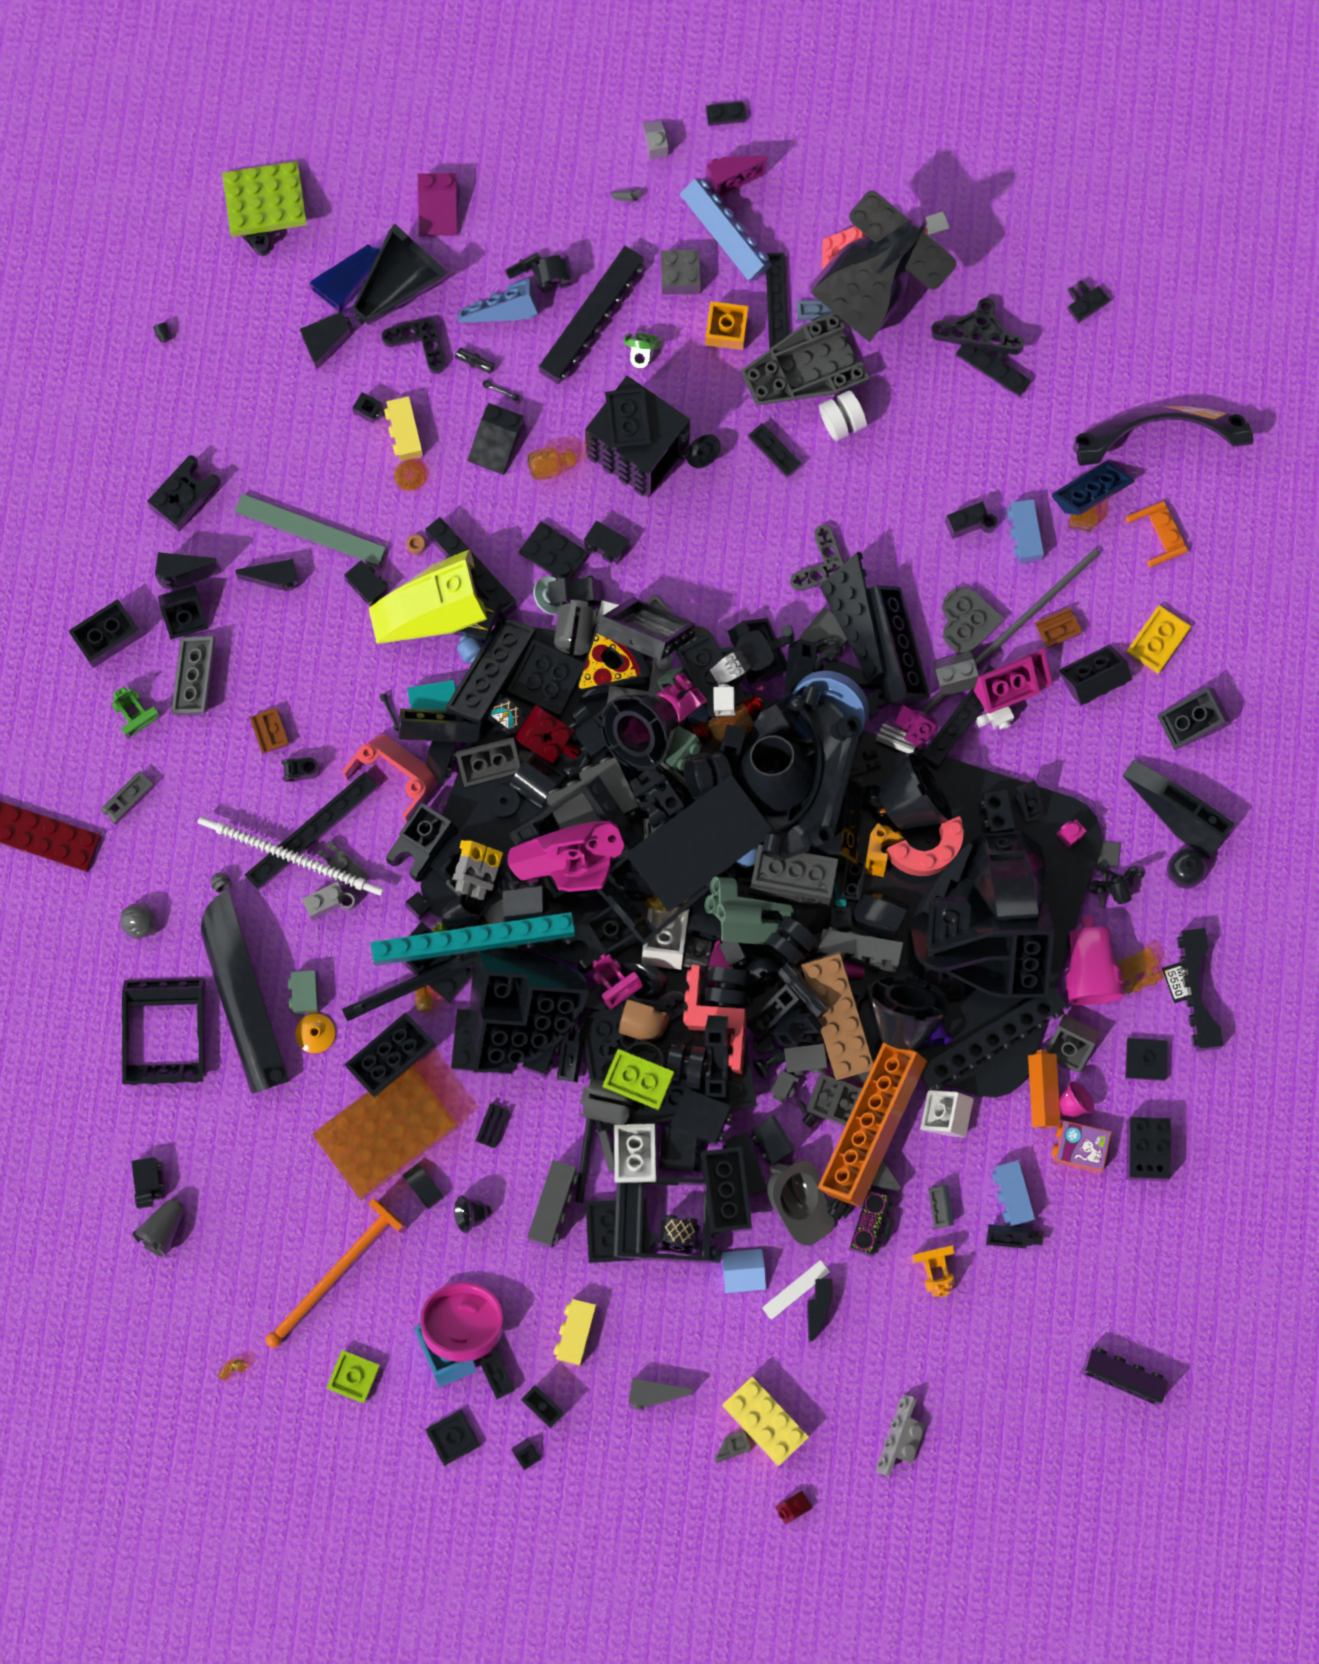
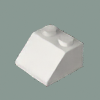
(947, 1113)

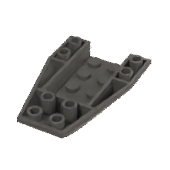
(805, 364)

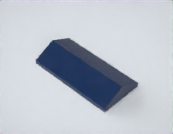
(1091, 488)

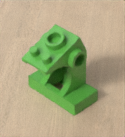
(124, 698)

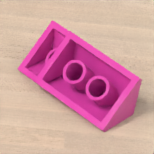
(1014, 681)

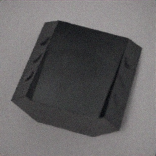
(679, 1151)

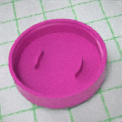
(461, 1322)

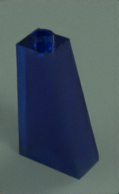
(345, 279)

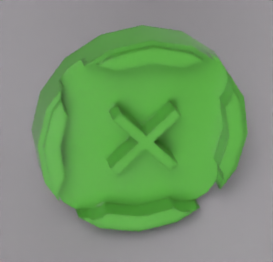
(643, 344)

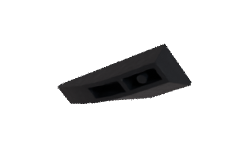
(1179, 810)

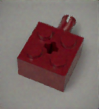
(552, 741)

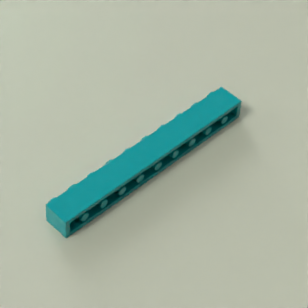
(472, 939)

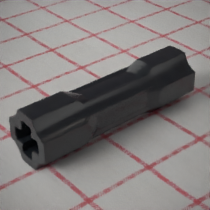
(801, 987)

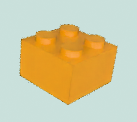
(726, 325)

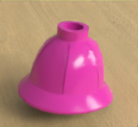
(1075, 1101)

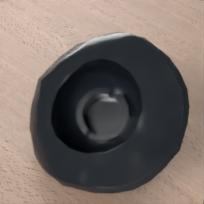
(652, 979)

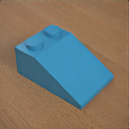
(443, 1369)

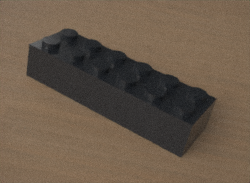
(905, 677)

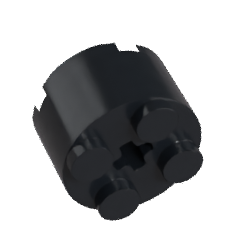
(553, 272)

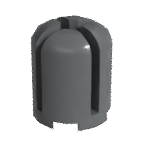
(567, 615)
(603, 1110)

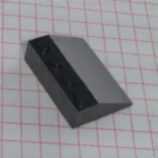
(389, 1055)

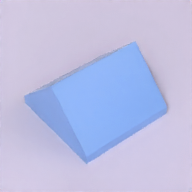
(743, 1271)

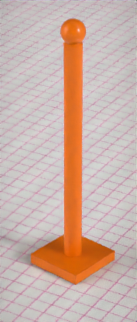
(386, 1217)

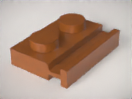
(1058, 628)
(269, 731)

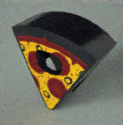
(611, 665)

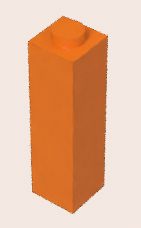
(1044, 1090)

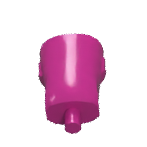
(1093, 968)

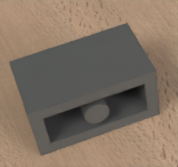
(806, 1059)

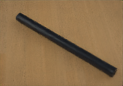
(584, 1160)

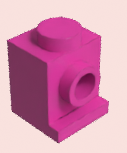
(1071, 833)

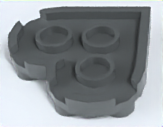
(968, 620)

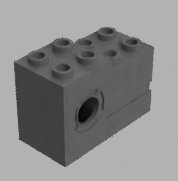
(579, 809)
(799, 879)

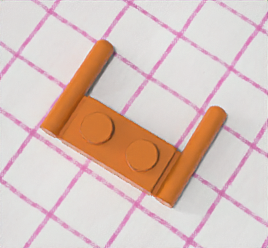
(1165, 529)

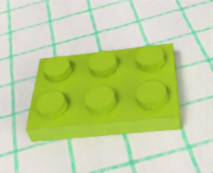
(638, 1079)

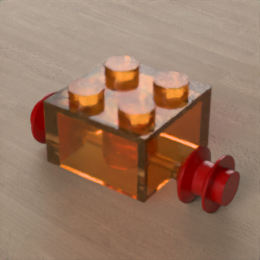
(717, 725)

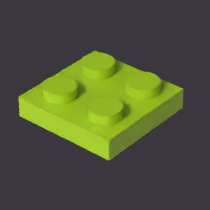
(353, 1376)

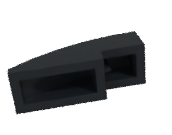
(818, 1307)

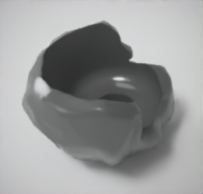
(138, 921)

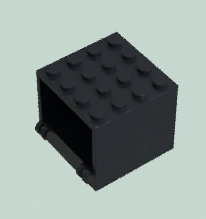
(641, 466)

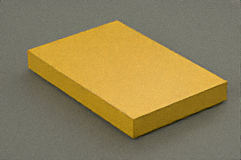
(1158, 639)

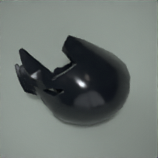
(457, 916)

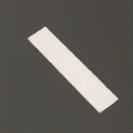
(795, 1290)

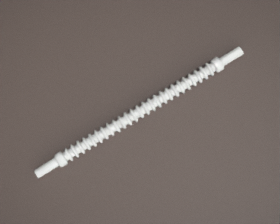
(359, 883)

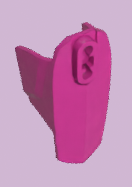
(570, 856)

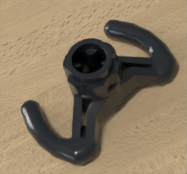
(1118, 885)

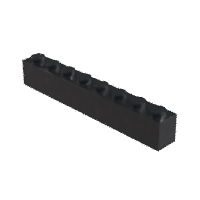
(591, 315)

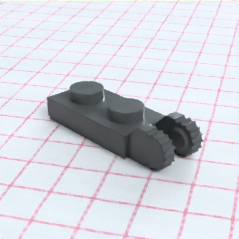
(343, 862)

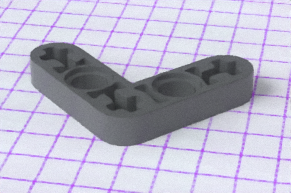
(828, 562)

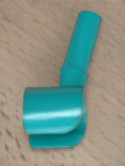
(839, 902)

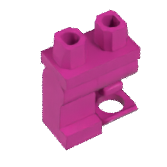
(689, 703)

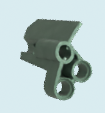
(742, 916)

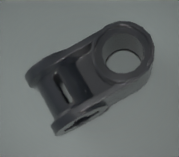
(254, 241)
(298, 769)

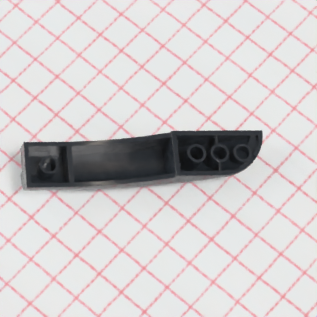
(241, 995)

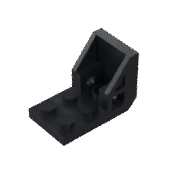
(448, 986)

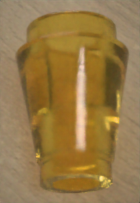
(423, 1000)

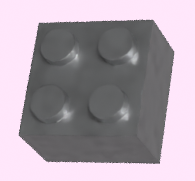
(680, 271)

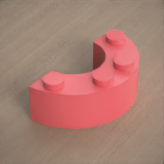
(931, 861)

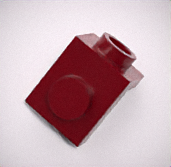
(793, 1507)

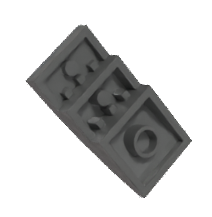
(833, 1099)

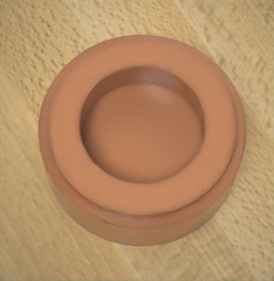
(415, 544)

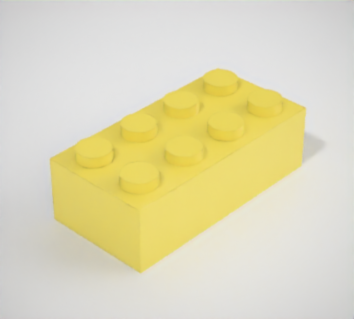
(765, 1421)

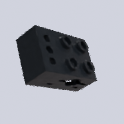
(1148, 1148)

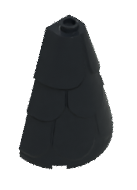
(396, 277)

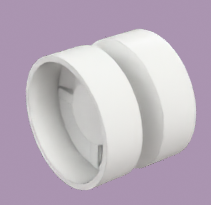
(848, 413)

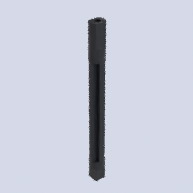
(411, 985)

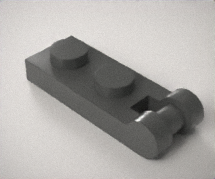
(127, 797)

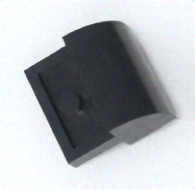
(536, 779)

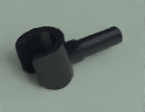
(809, 1119)

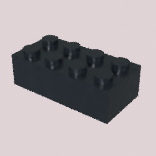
(726, 1190)

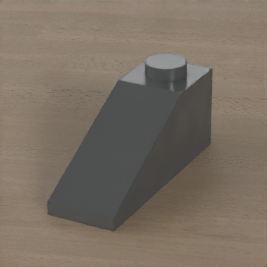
(650, 1393)

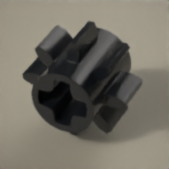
(838, 1208)

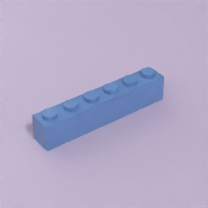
(725, 229)

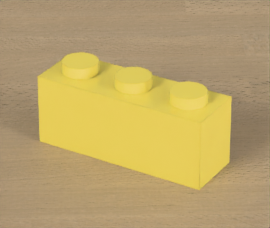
(403, 429)
(574, 1332)

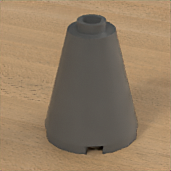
(160, 1228)

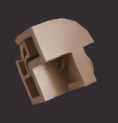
(643, 1022)

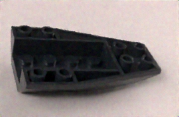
(1008, 873)

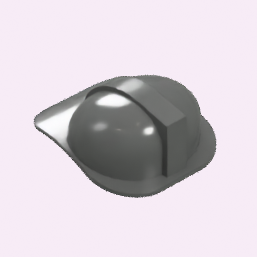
(799, 1202)

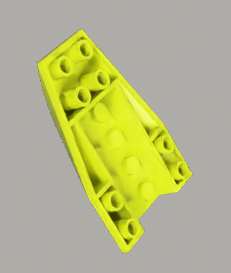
(430, 603)

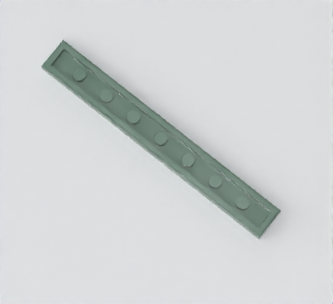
(310, 530)

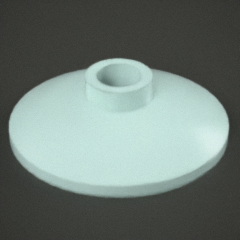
(541, 592)

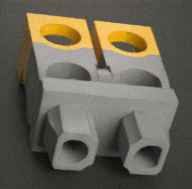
(476, 869)

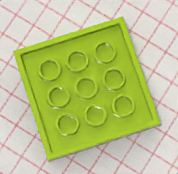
(264, 199)

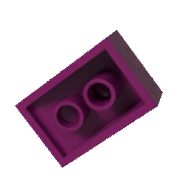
(734, 172)
(437, 204)

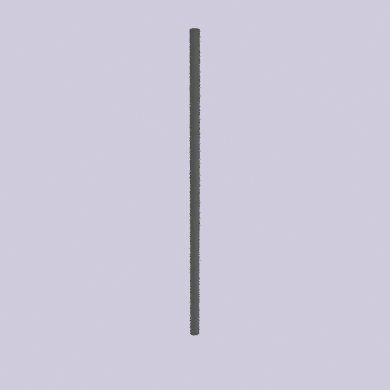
(1020, 622)

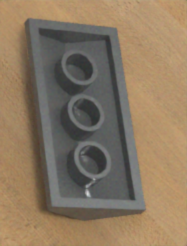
(193, 675)

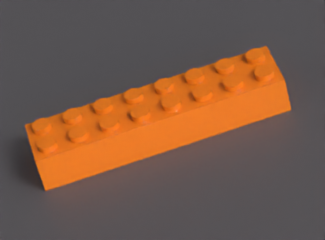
(872, 1124)

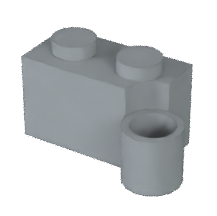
(326, 901)

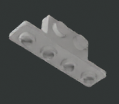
(902, 1437)

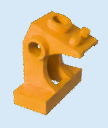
(879, 838)
(934, 1259)

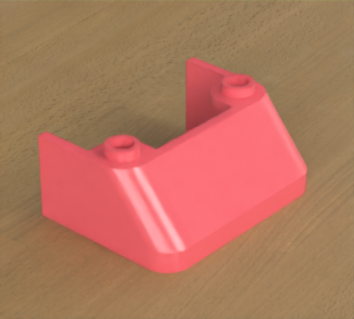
(421, 780)

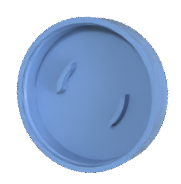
(840, 691)

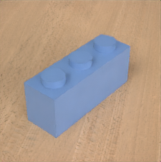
(1025, 531)
(1013, 1194)

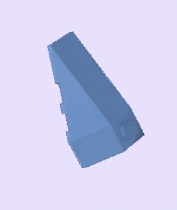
(513, 304)

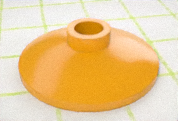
(322, 1040)

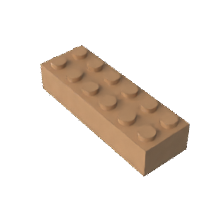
(842, 1023)

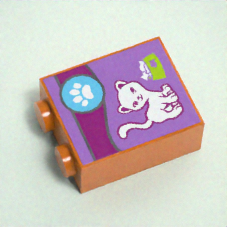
(1081, 1146)

